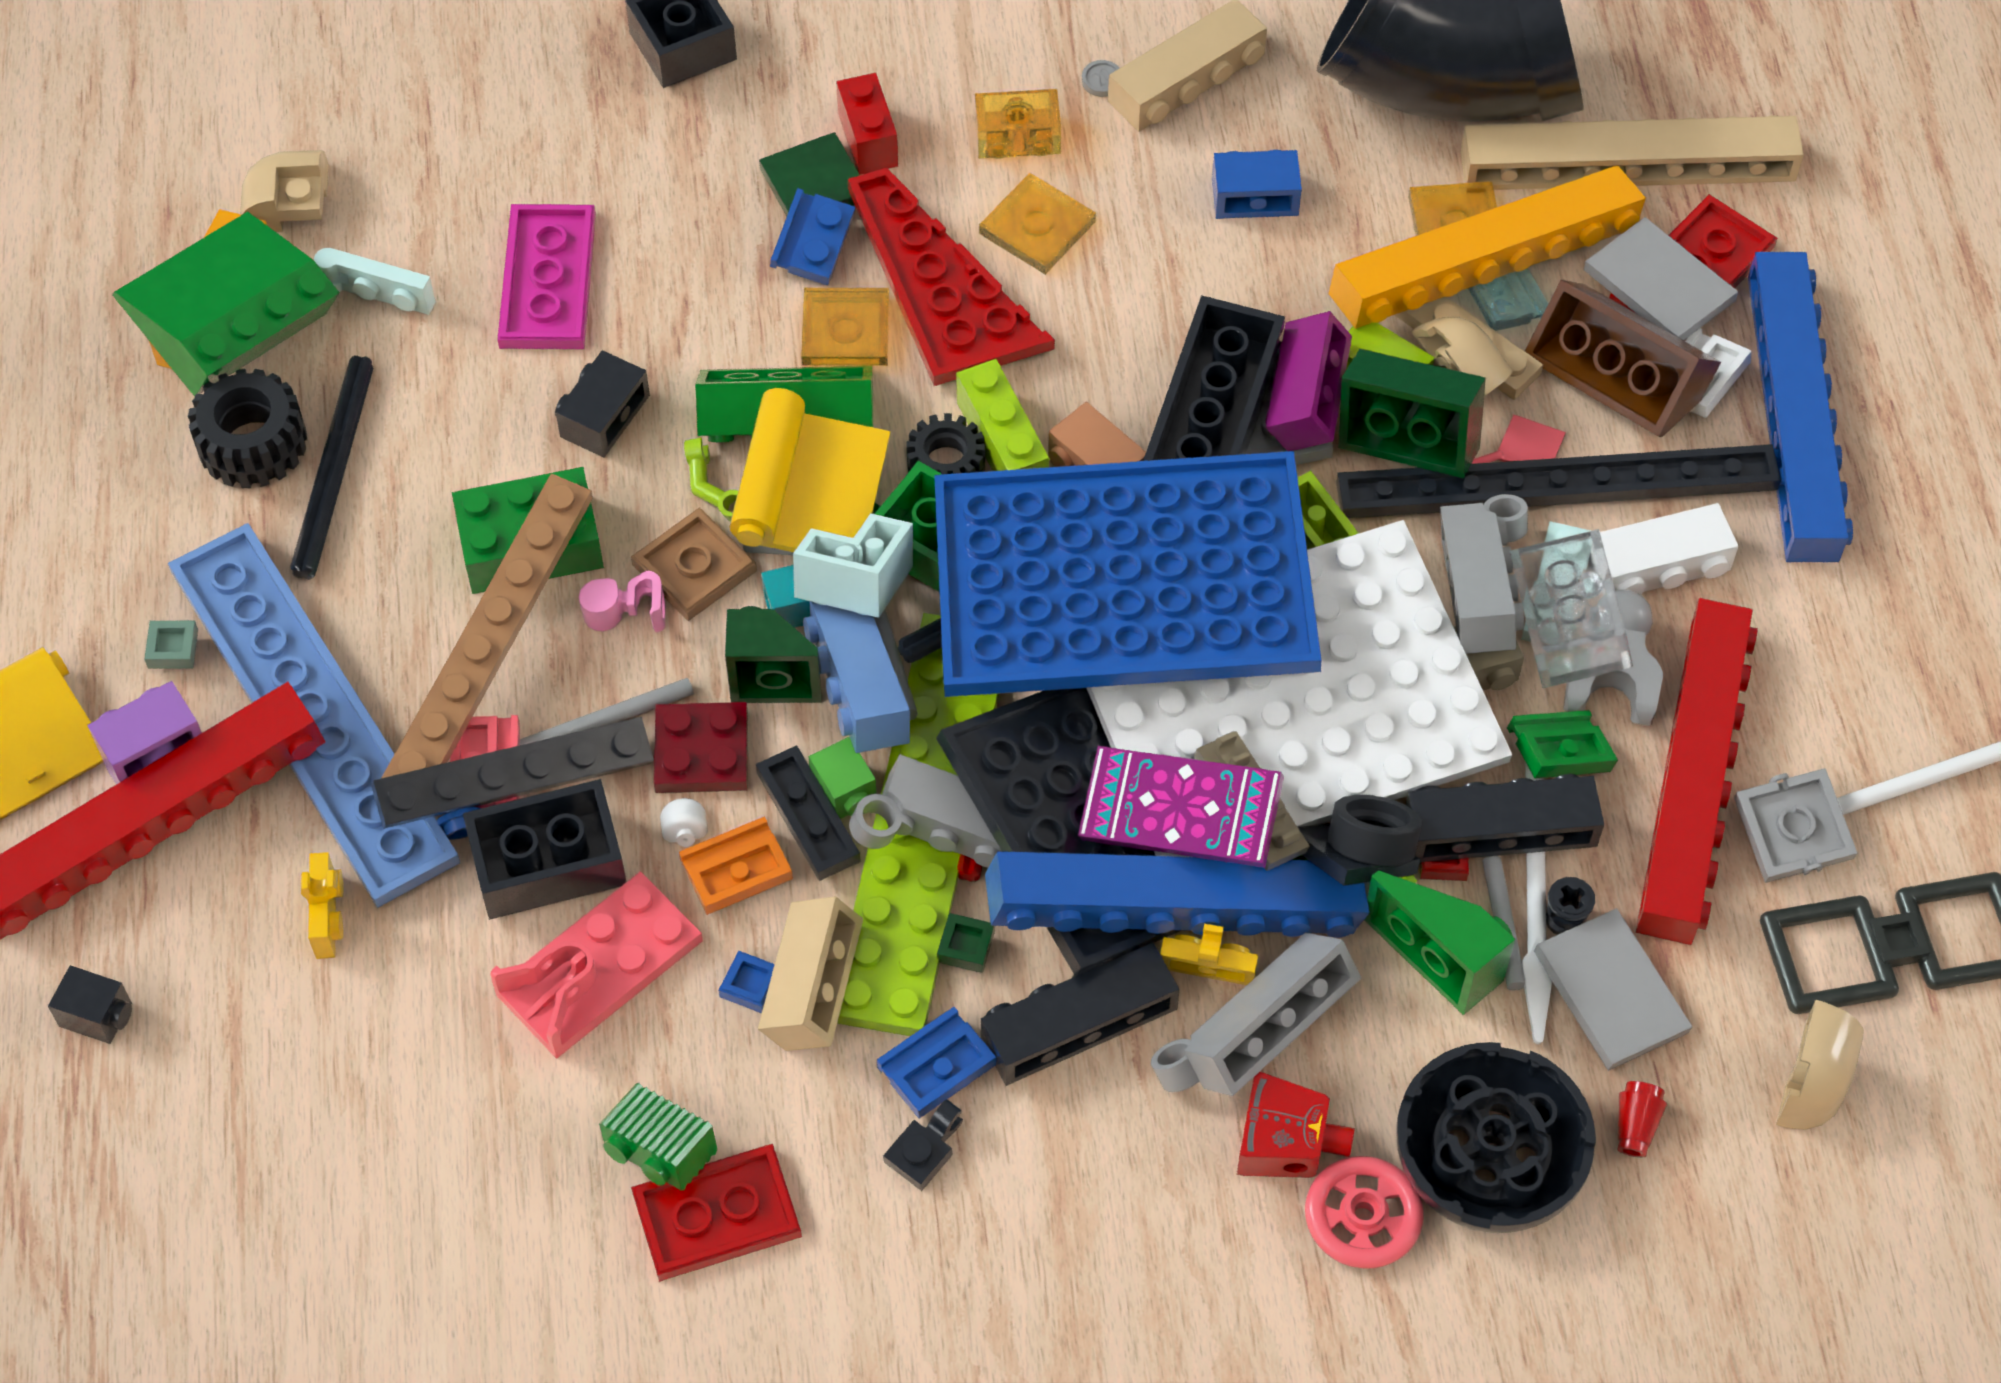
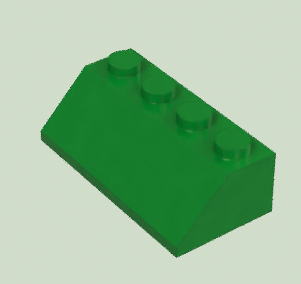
(732, 397)

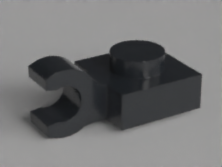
(923, 1151)

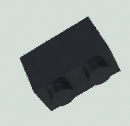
(602, 403)

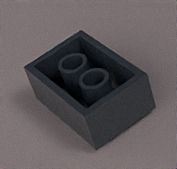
(545, 849)

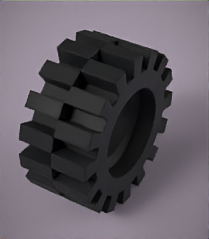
(951, 435)

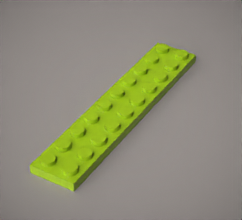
(908, 883)

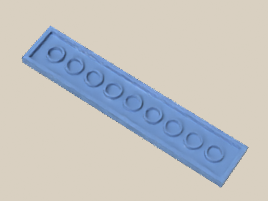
(274, 642)

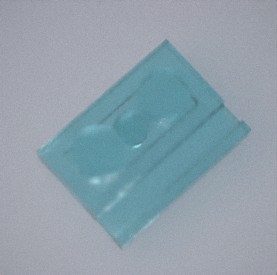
(1510, 300)

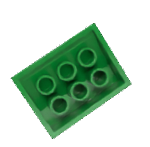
(226, 300)

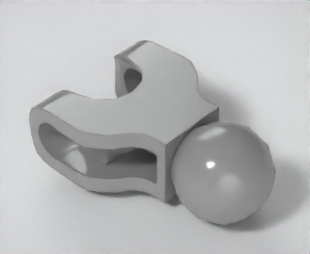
(1640, 682)

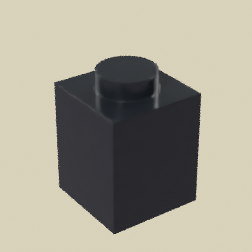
(91, 1004)

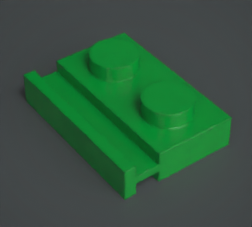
(1562, 744)

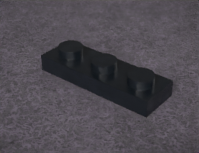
(808, 813)

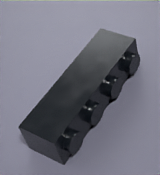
(1507, 817)
(1079, 1013)

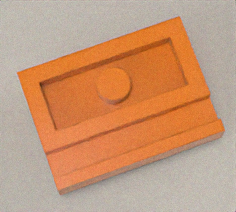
(735, 865)

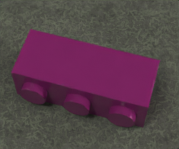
(1308, 381)

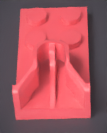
(596, 964)

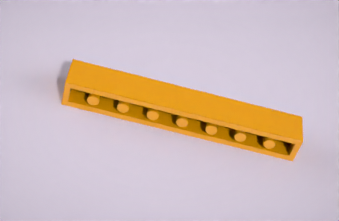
(1485, 246)

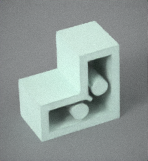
(856, 571)

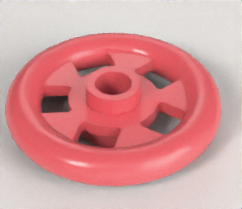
(1360, 1251)

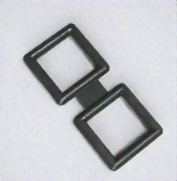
(1887, 941)

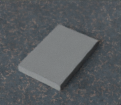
(1660, 280)
(1612, 989)

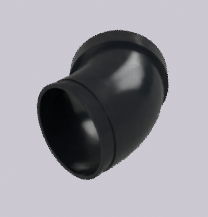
(1456, 58)

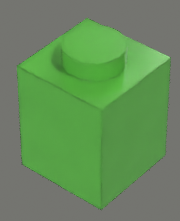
(843, 776)

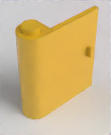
(805, 475)
(40, 731)

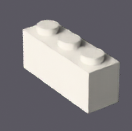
(1670, 550)

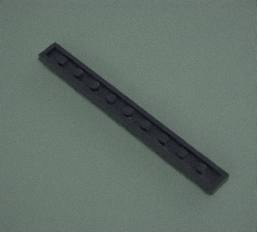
(1562, 480)

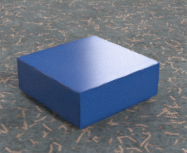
(747, 981)

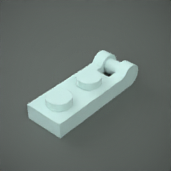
(377, 280)

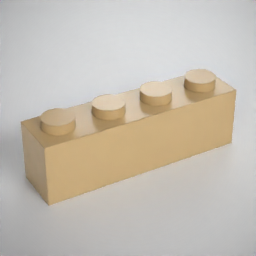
(1187, 65)

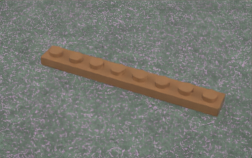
(492, 627)

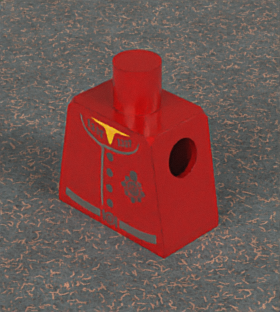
(1288, 1130)

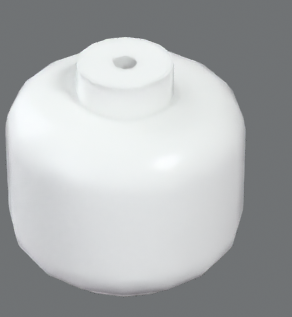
(683, 821)

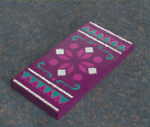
(1181, 806)

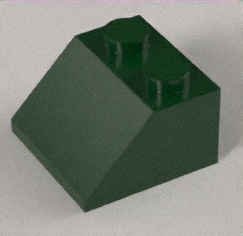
(769, 659)

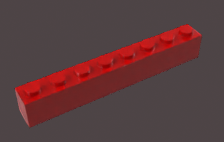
(1695, 773)
(153, 805)

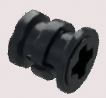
(1563, 904)

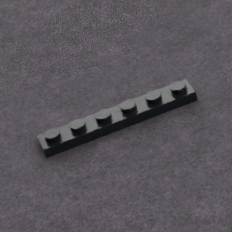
(511, 772)

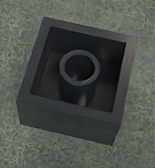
(681, 36)

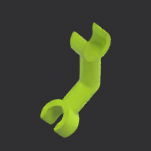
(697, 459)

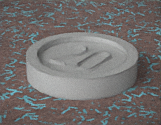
(1096, 77)

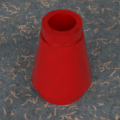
(1639, 1117)

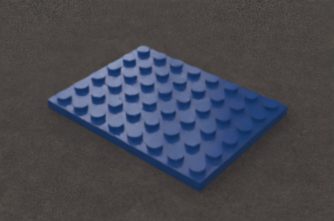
(1124, 574)

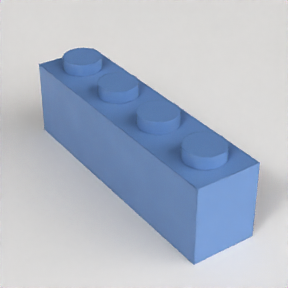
(859, 678)

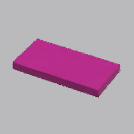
(547, 276)

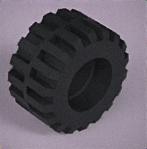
(242, 401)

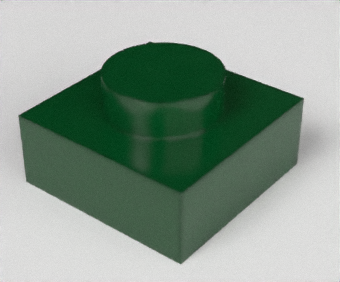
(965, 942)

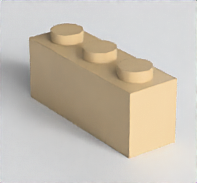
(810, 974)

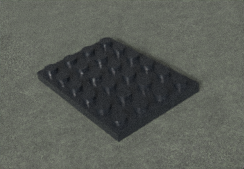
(1030, 783)

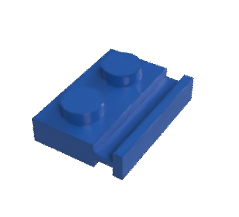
(813, 236)
(936, 1062)

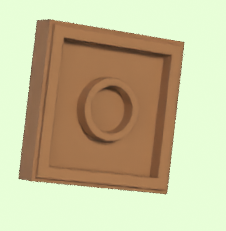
(695, 563)

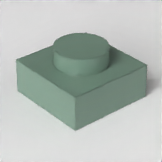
(171, 644)

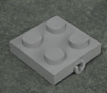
(1795, 825)

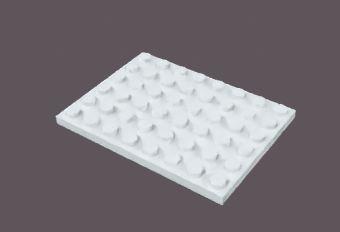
(1378, 719)

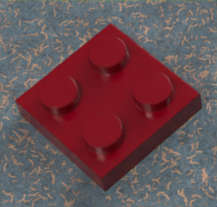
(701, 747)

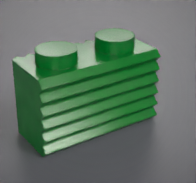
(658, 1137)

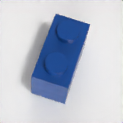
(1256, 184)

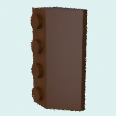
(1620, 358)

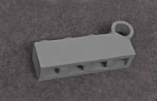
(1480, 568)
(927, 806)
(1260, 1018)

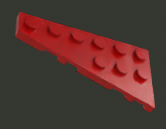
(941, 288)

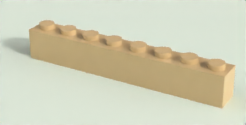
(1645, 150)

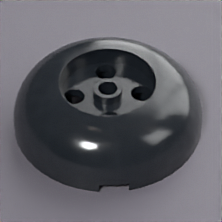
(1543, 1114)

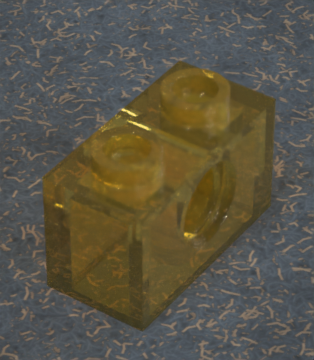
(1017, 123)

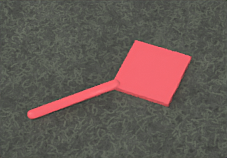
(1526, 441)

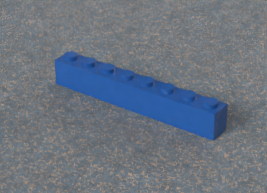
(1798, 407)
(1168, 895)

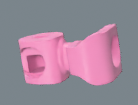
(605, 603)

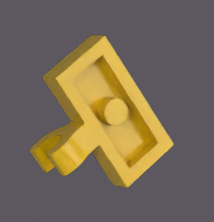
(321, 889)
(1208, 958)

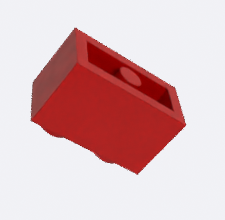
(867, 123)

